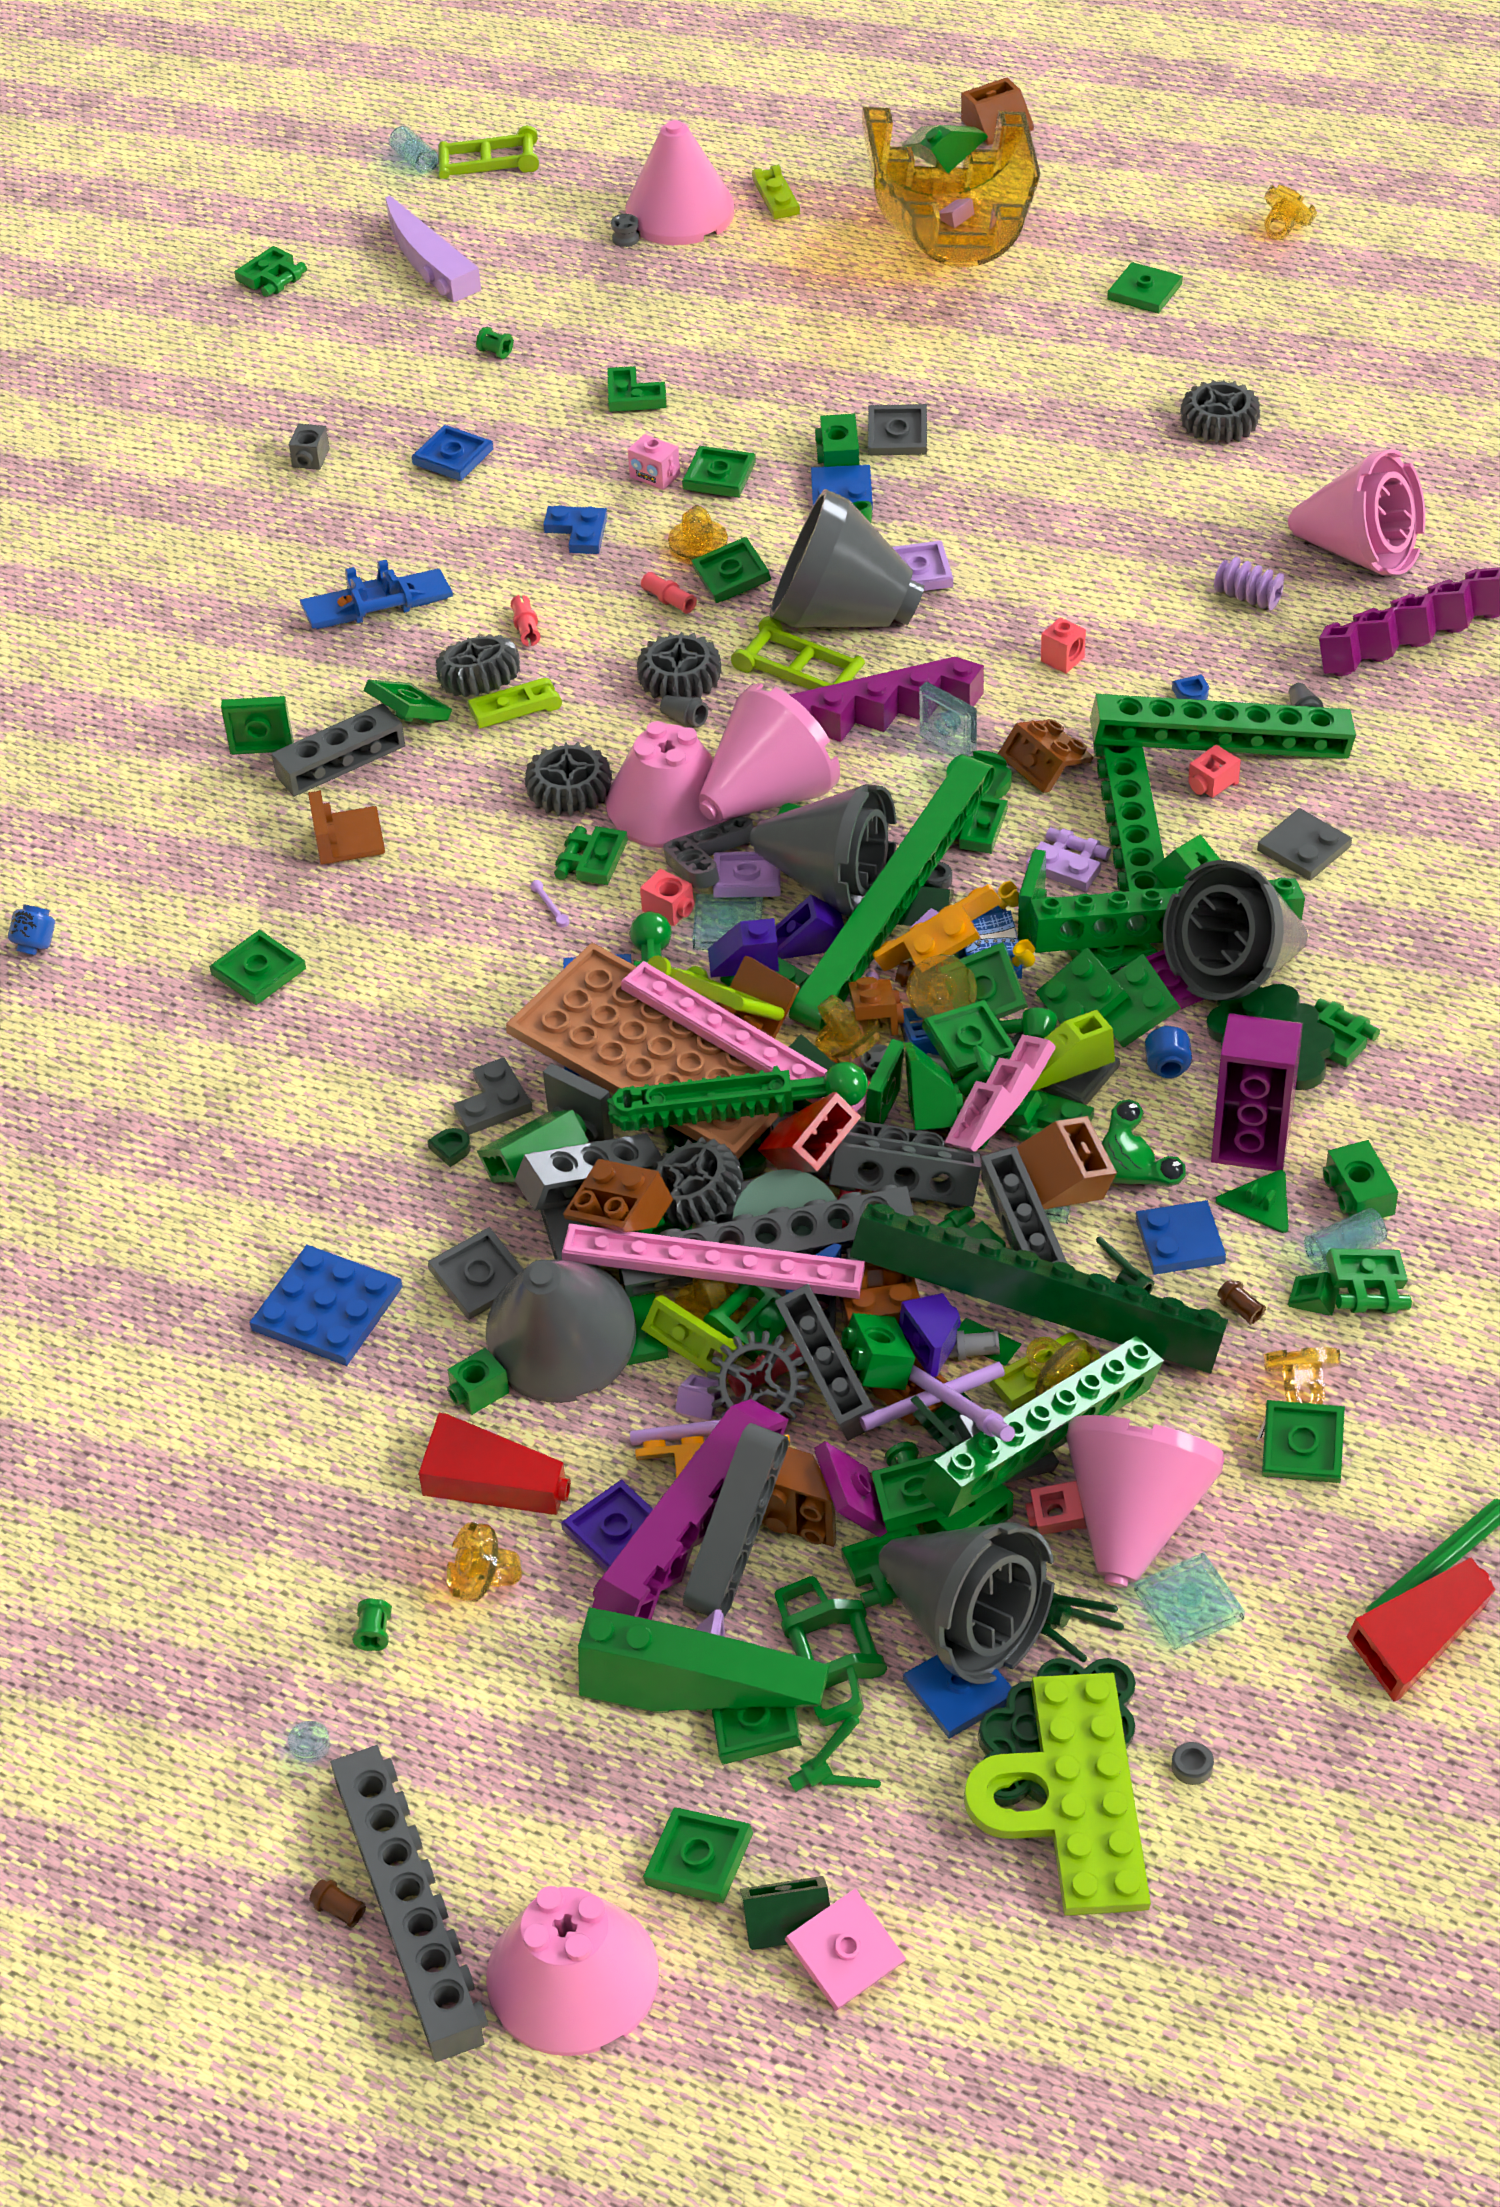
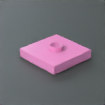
(845, 1949)

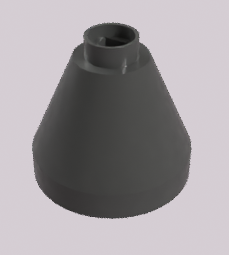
(843, 573)

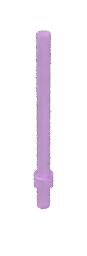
(986, 1420)

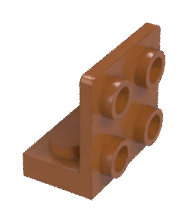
(1042, 752)
(345, 833)
(765, 985)

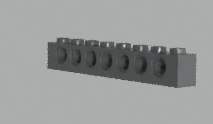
(780, 1224)
(446, 2030)

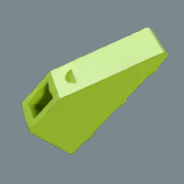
(1080, 1047)

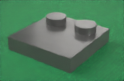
(897, 429)
(1304, 844)
(586, 1099)
(475, 1271)

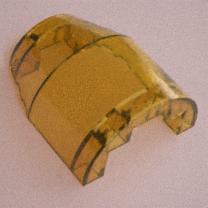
(996, 179)

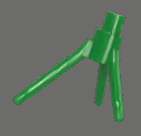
(817, 1770)

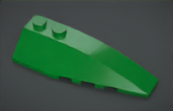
(682, 1668)

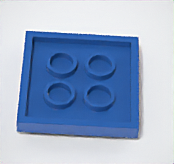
(326, 1305)

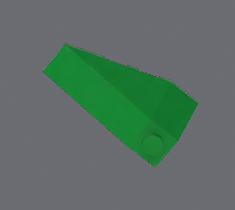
(945, 144)

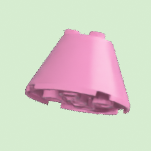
(661, 786)
(572, 1973)

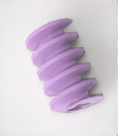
(1248, 584)

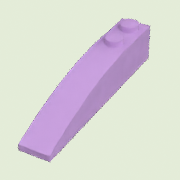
(432, 255)

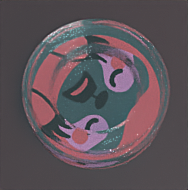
(309, 1741)

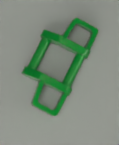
(861, 1665)

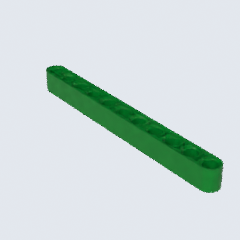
(894, 889)

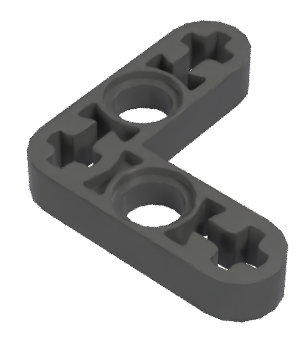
(691, 853)

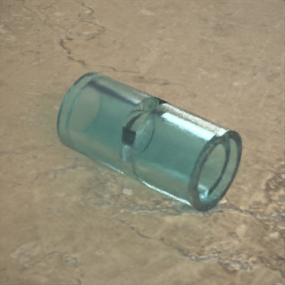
(413, 149)
(1355, 1232)

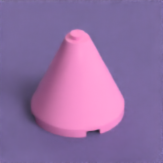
(679, 191)
(1367, 514)
(767, 757)
(1136, 1488)

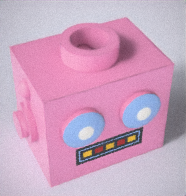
(654, 461)

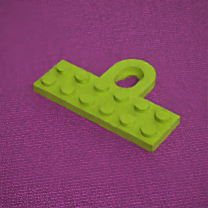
(1087, 1794)

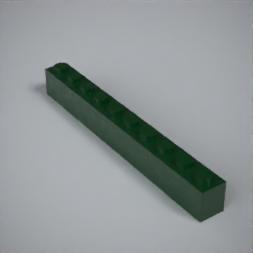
(1038, 1286)

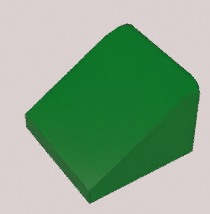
(1314, 1293)

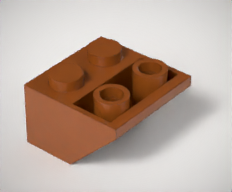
(982, 105)
(1067, 1163)
(620, 1197)
(880, 1293)
(802, 1501)

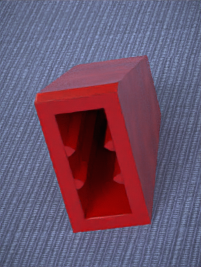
(810, 1135)

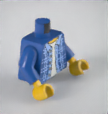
(999, 927)

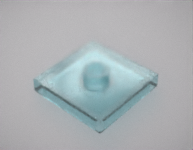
(947, 721)
(718, 915)
(1189, 1601)

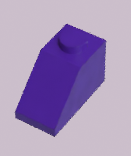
(808, 929)
(746, 938)
(930, 1329)

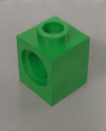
(477, 1381)

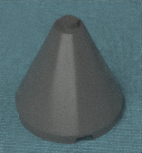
(832, 844)
(1229, 931)
(561, 1330)
(973, 1593)

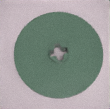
(782, 1189)

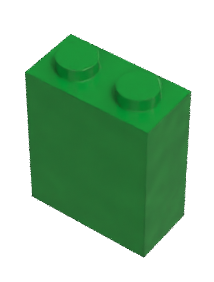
(544, 1133)

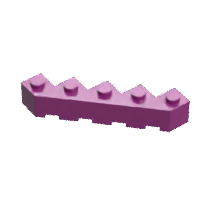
(1410, 621)
(880, 697)
(664, 1542)

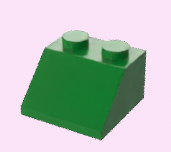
(931, 1094)

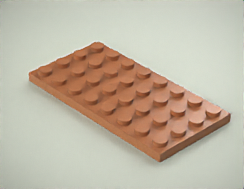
(623, 1042)

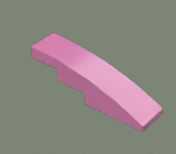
(1000, 1096)

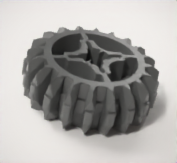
(1220, 411)
(477, 665)
(679, 666)
(549, 782)
(701, 1181)
(773, 1353)

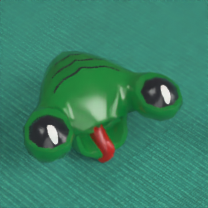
(1132, 1155)

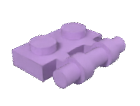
(1069, 867)

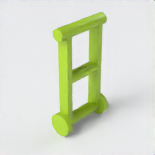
(527, 161)
(772, 630)
(698, 980)

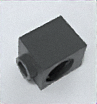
(309, 446)

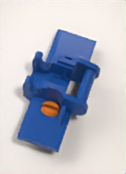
(375, 595)

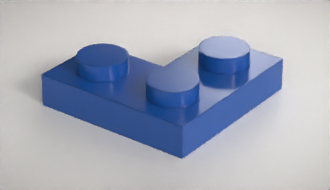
(583, 524)

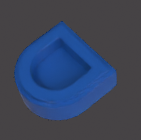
(1191, 688)

